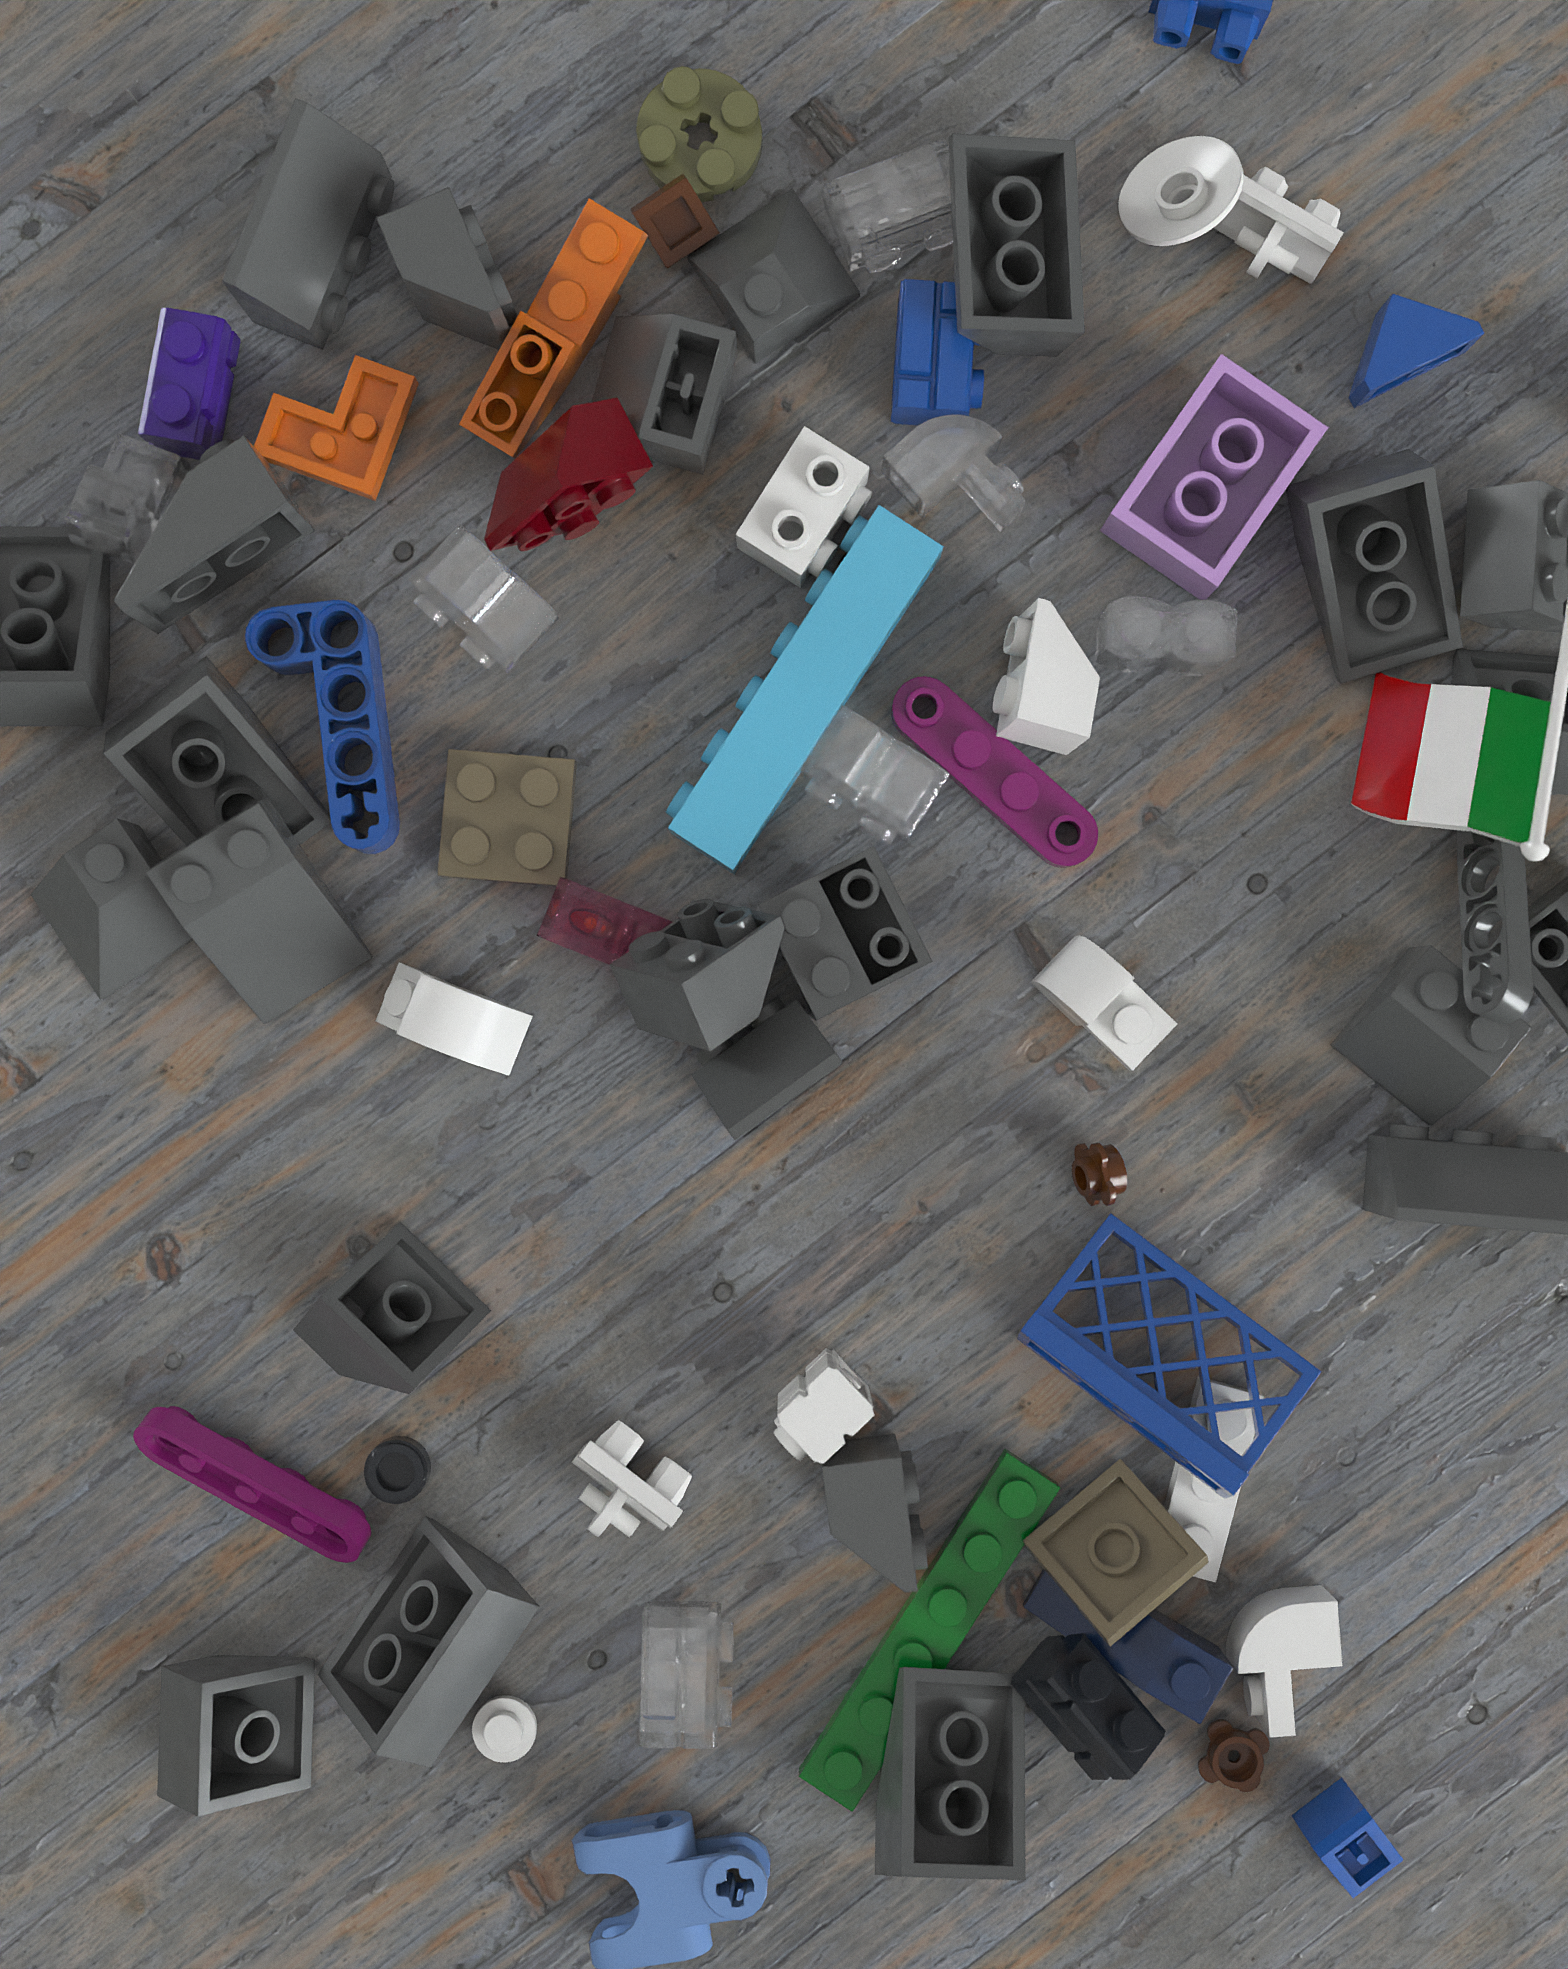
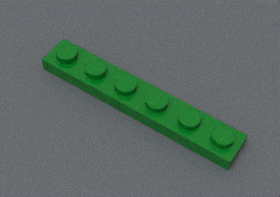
(930, 1623)

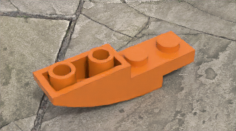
(556, 331)

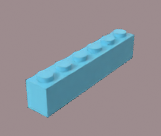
(805, 688)

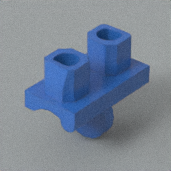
(1234, 21)

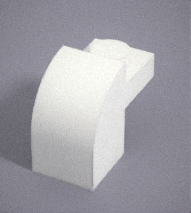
(1104, 1000)
(453, 1019)
(1281, 1634)

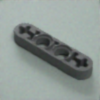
(1501, 976)

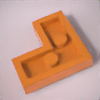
(351, 444)

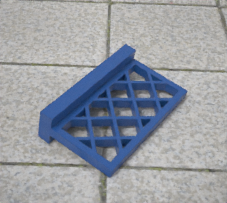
(1133, 1399)

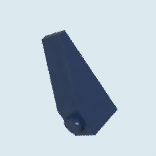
(1152, 1655)

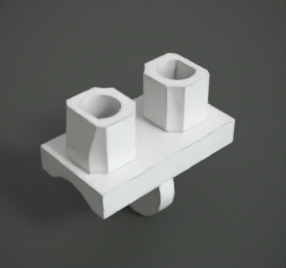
(1280, 230)
(652, 1499)

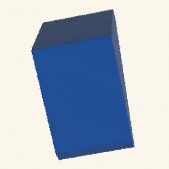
(1408, 342)
(1346, 1838)

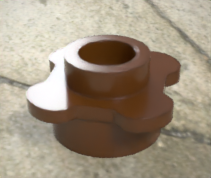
(1099, 1173)
(1237, 1774)

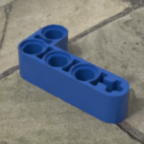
(340, 730)

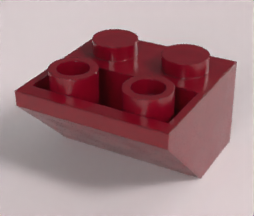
(567, 477)

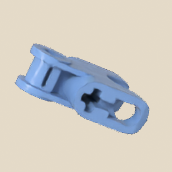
(678, 1886)

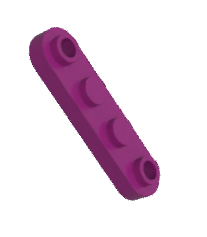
(994, 772)
(253, 1484)

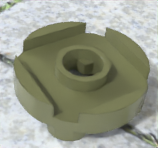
(708, 98)

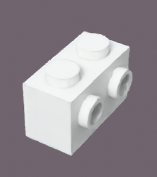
(804, 508)

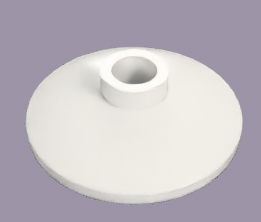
(1181, 191)

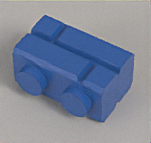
(932, 359)

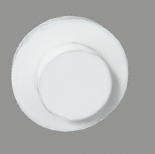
(504, 1728)

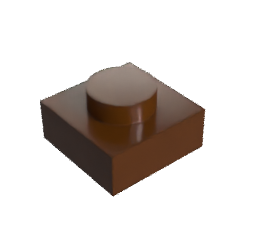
(675, 220)

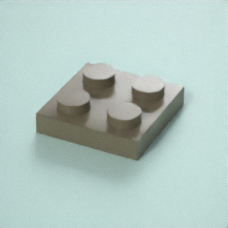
(507, 817)
(1115, 1552)

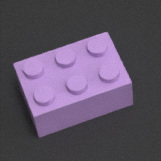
(1213, 478)

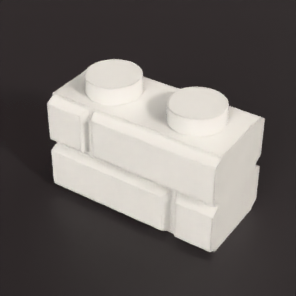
(822, 1408)

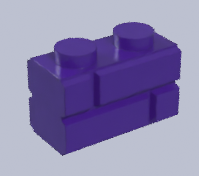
(189, 382)

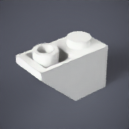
(1048, 683)

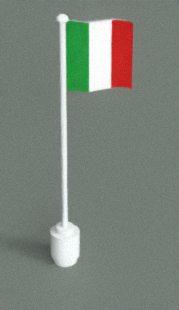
(1463, 757)

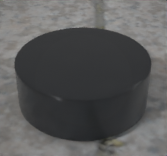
(397, 1469)

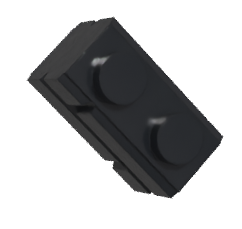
(1088, 1707)

